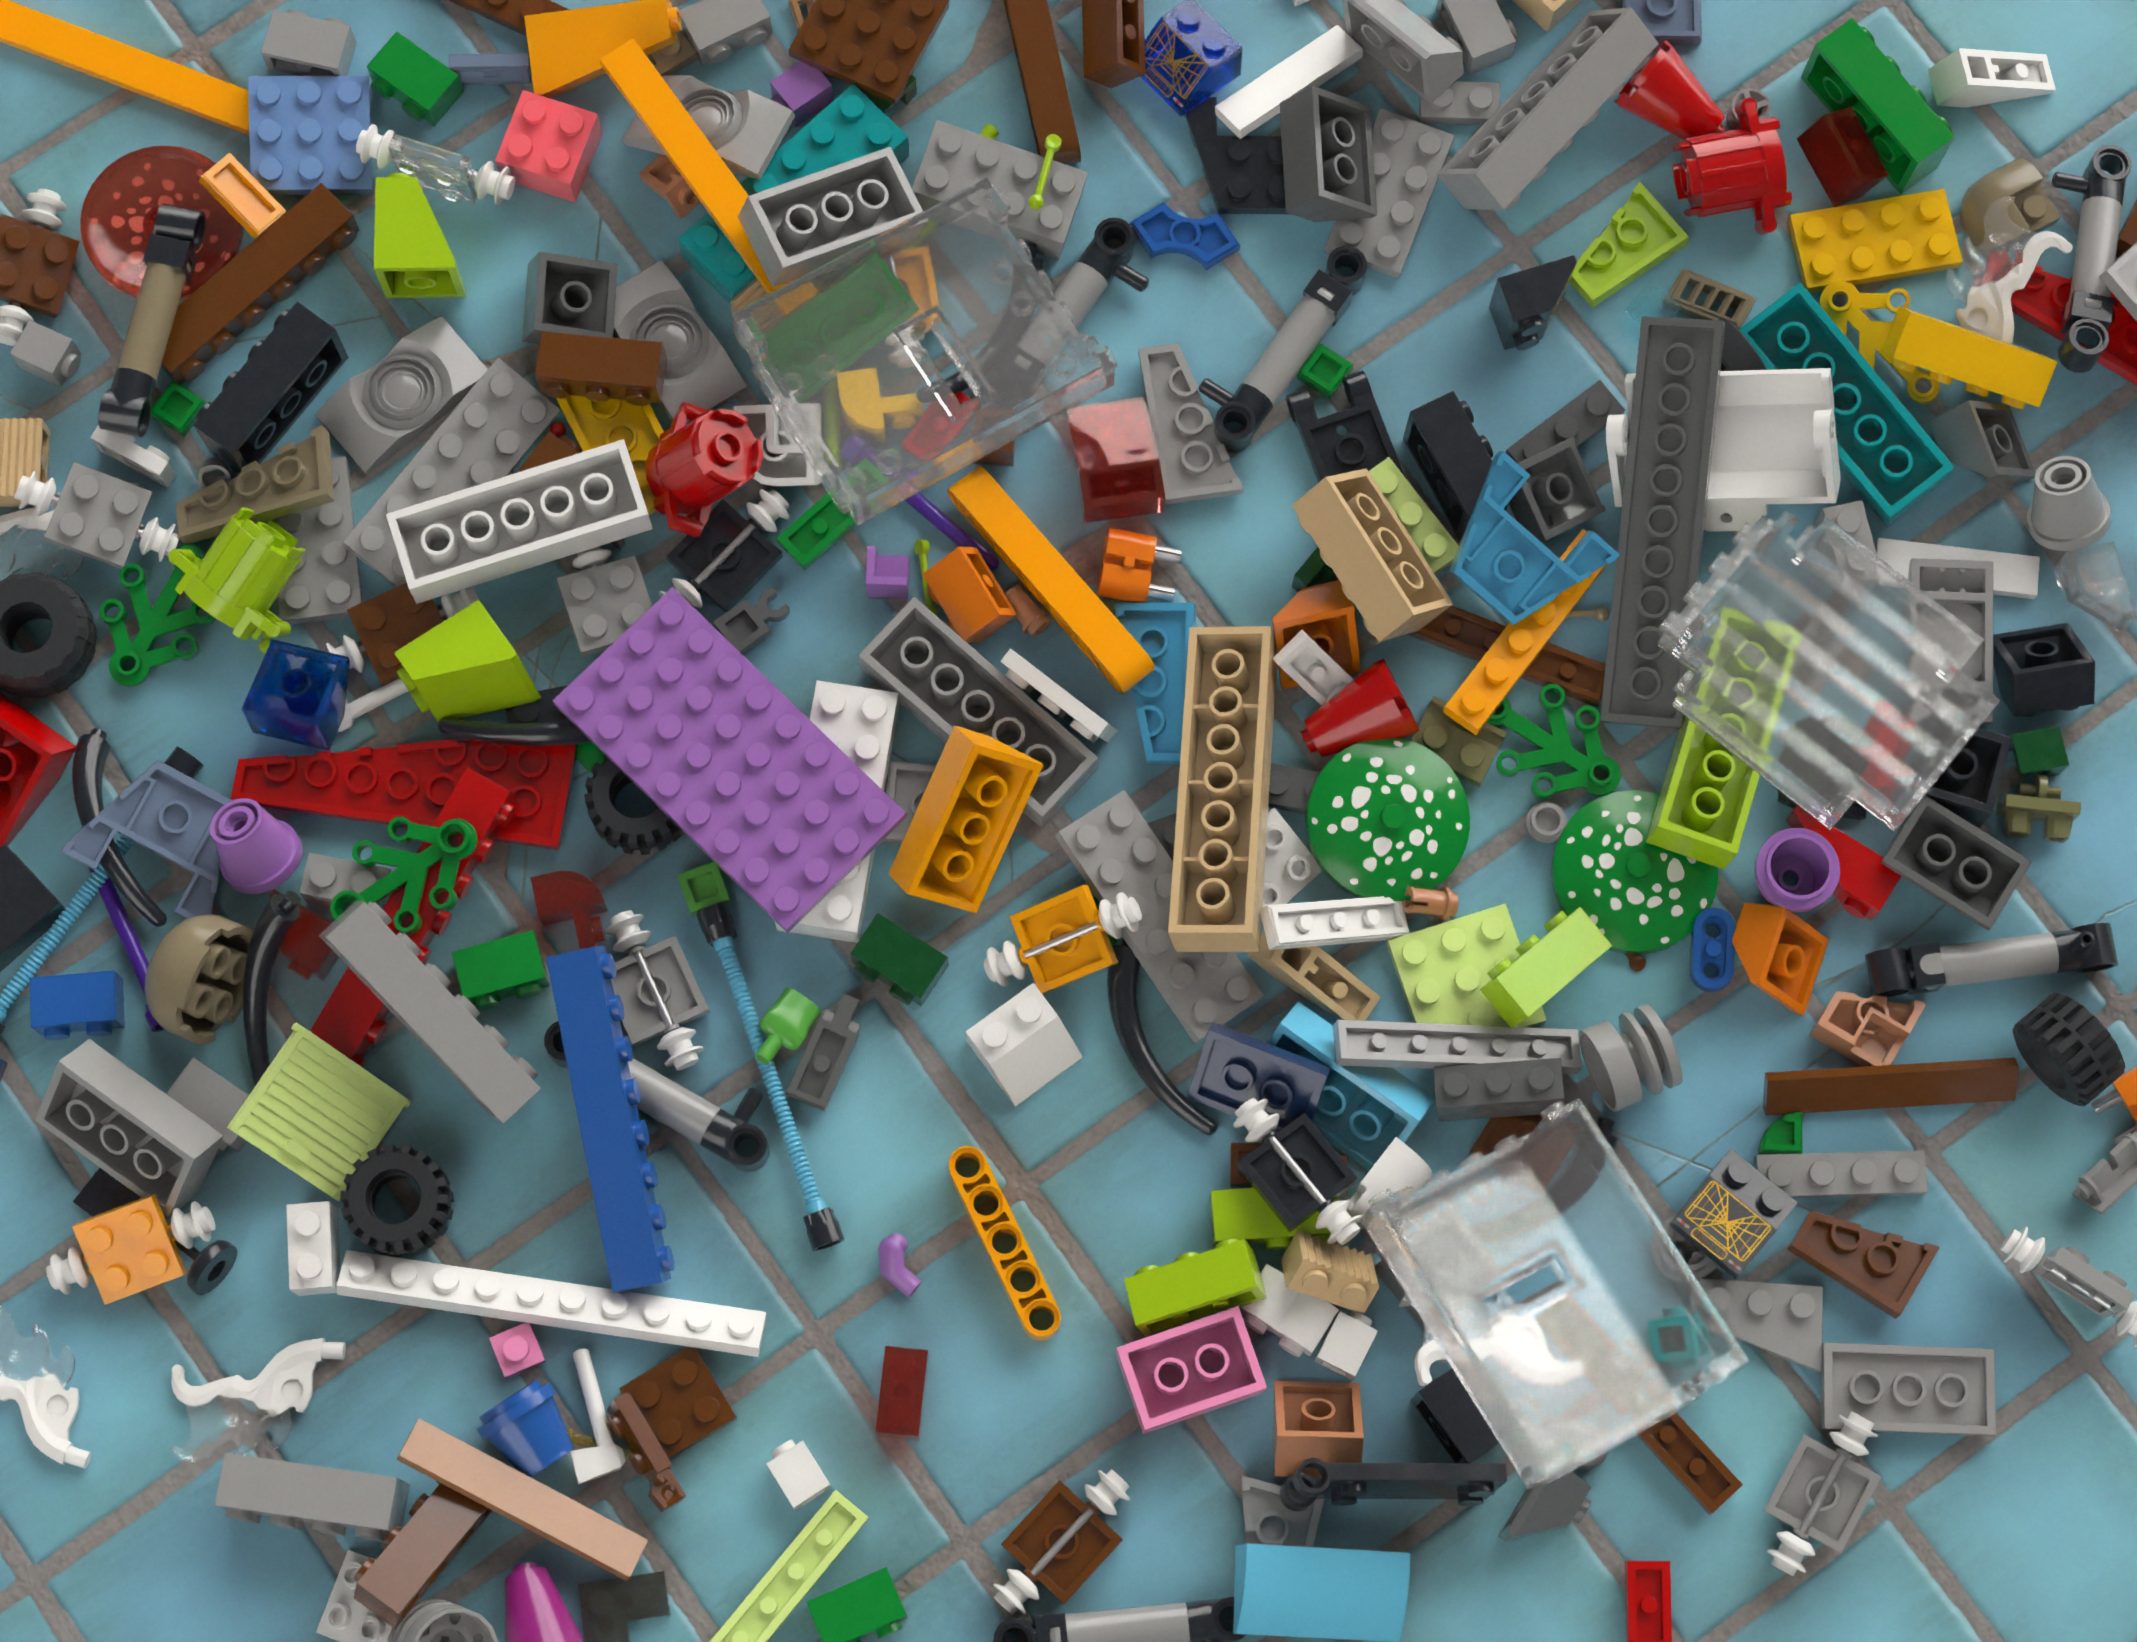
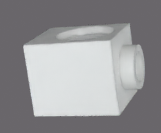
(1346, 1344)
(797, 1473)

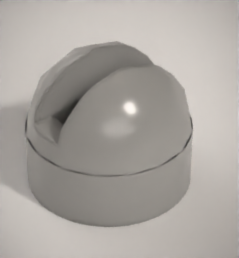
(210, 478)

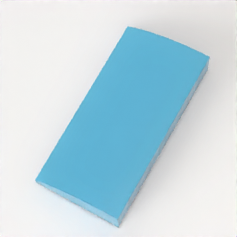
(1320, 1592)

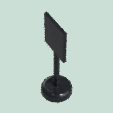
(209, 1265)

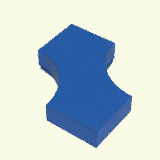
(1202, 239)

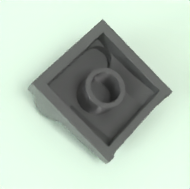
(1556, 492)

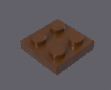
(680, 1401)

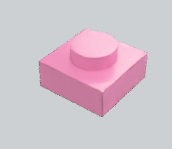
(517, 1350)

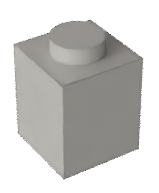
(46, 354)

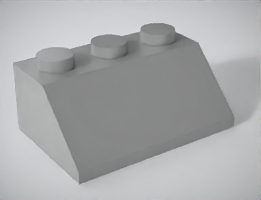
(1405, 44)

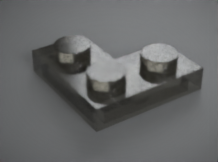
(615, 1602)

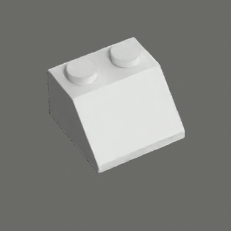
(1023, 1044)

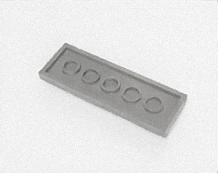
(471, 447)
(1122, 854)

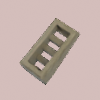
(1728, 295)

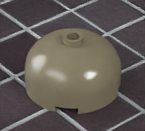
(198, 977)

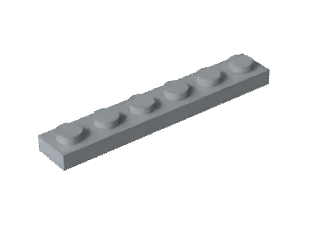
(1450, 1044)

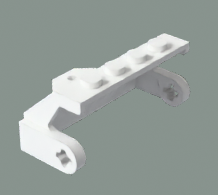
(1768, 444)

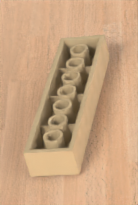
(1223, 790)

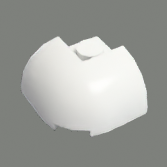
(782, 459)
(1394, 1170)

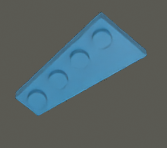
(1160, 696)

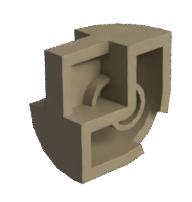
(2016, 179)

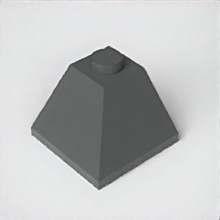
(1983, 440)
(1548, 1507)

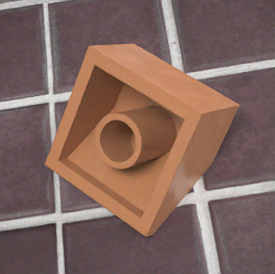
(1316, 1423)

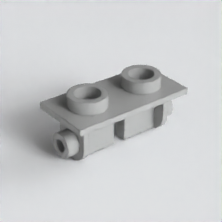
(2110, 1179)

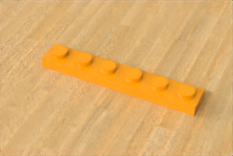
(1512, 655)

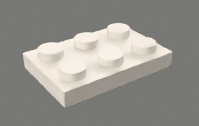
(1057, 698)

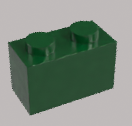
(898, 960)

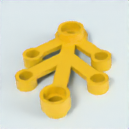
(1873, 332)

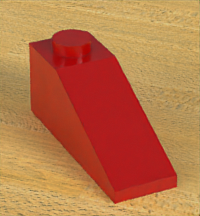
(1863, 879)

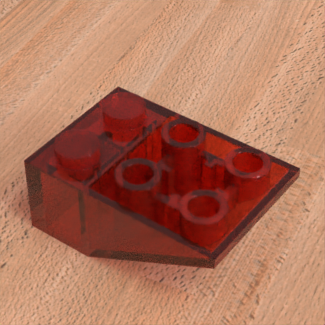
(1116, 460)

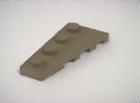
(278, 487)

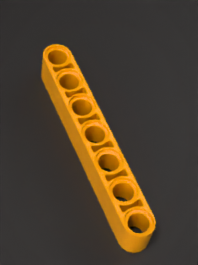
(1051, 580)

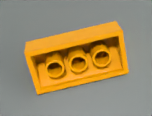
(964, 820)

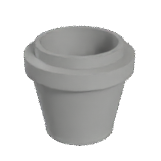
(2067, 506)

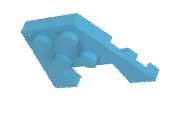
(1508, 563)

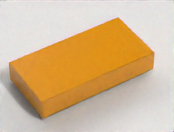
(242, 195)

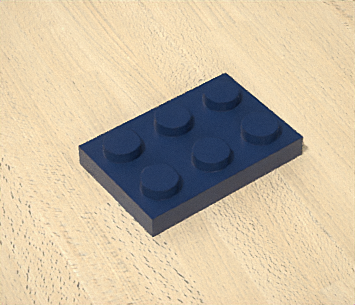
(1244, 1068)

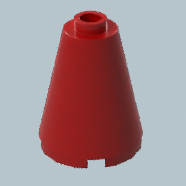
(1671, 96)
(1361, 711)

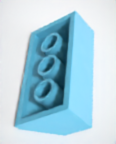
(1360, 1104)

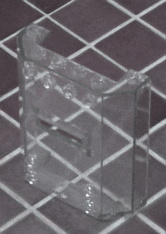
(861, 390)
(1586, 1357)

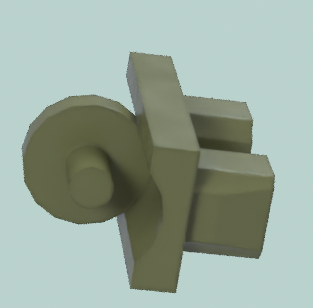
(2020, 810)

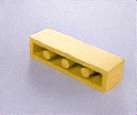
(1968, 357)

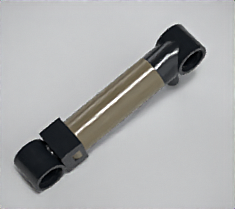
(169, 264)

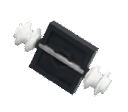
(729, 552)
(1297, 1172)

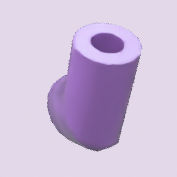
(892, 1267)

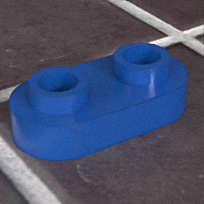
(1712, 951)

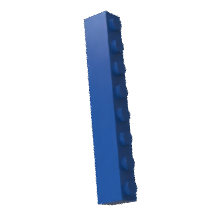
(609, 1118)

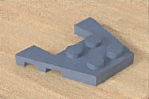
(168, 817)

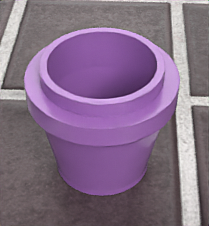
(254, 847)
(1804, 856)

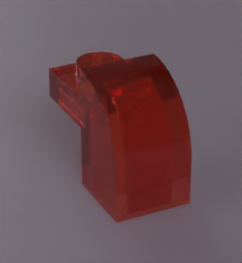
(570, 896)

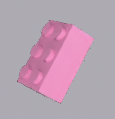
(1190, 1370)

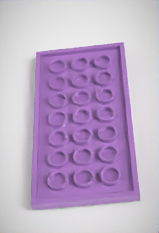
(730, 759)

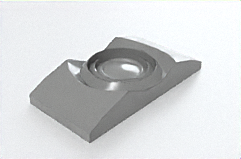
(736, 123)
(697, 367)
(401, 394)
(1967, 593)

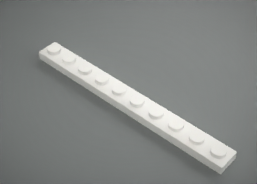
(551, 1303)

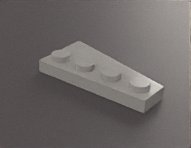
(1189, 454)

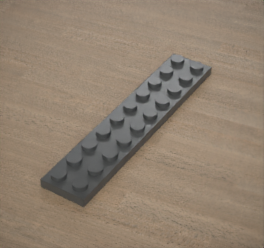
(1661, 513)

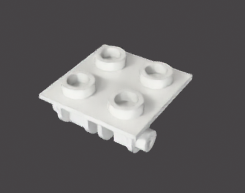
(1287, 862)
(346, 1617)

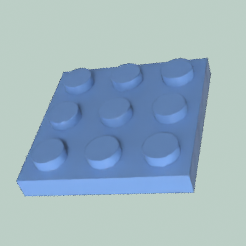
(308, 133)

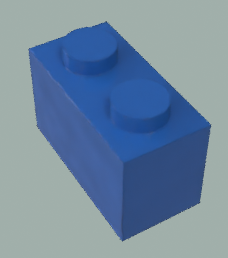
(77, 1004)

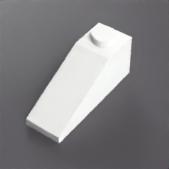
(1989, 77)

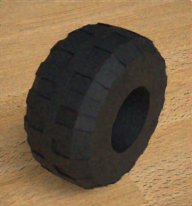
(70, 644)

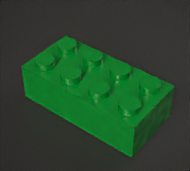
(1903, 129)

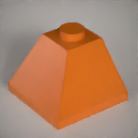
(1327, 619)
(1779, 953)

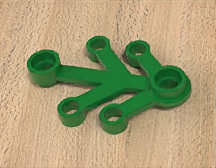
(153, 624)
(1558, 749)
(412, 868)

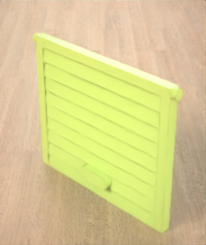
(317, 1111)

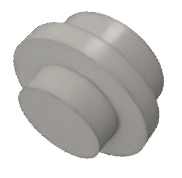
(1545, 822)

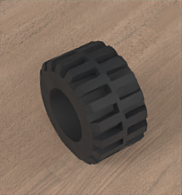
(616, 828)
(2068, 1049)
(372, 1176)

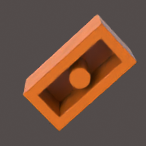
(969, 594)

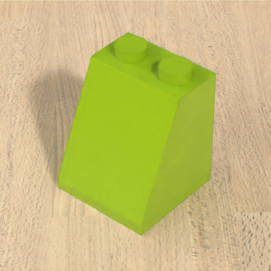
(409, 244)
(464, 667)

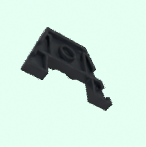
(1242, 172)

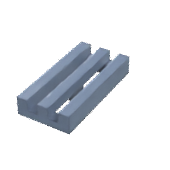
(492, 68)

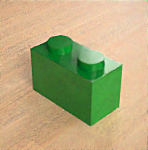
(414, 79)
(501, 970)
(859, 1609)

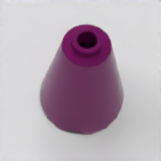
(536, 1608)

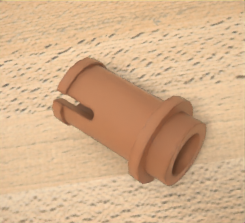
(1028, 613)
(1432, 902)

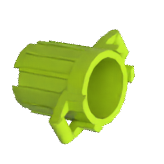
(242, 575)

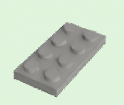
(1405, 173)
(329, 572)
(1909, 1388)

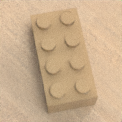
(1371, 554)

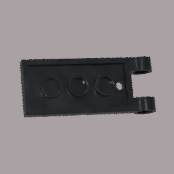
(1366, 436)
(1354, 1481)

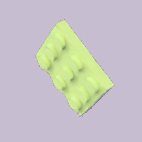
(1449, 965)

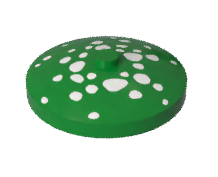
(1387, 819)
(1628, 888)

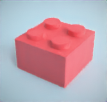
(549, 145)

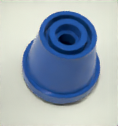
(527, 1429)

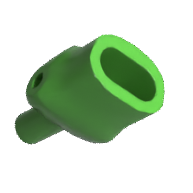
(786, 1024)

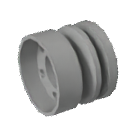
(1637, 1054)
(442, 1621)

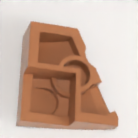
(1866, 1028)

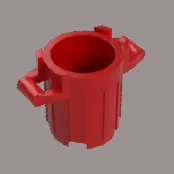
(1735, 170)
(700, 464)

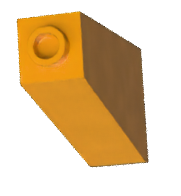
(569, 43)

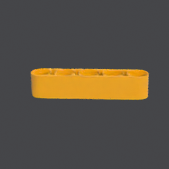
(998, 1223)

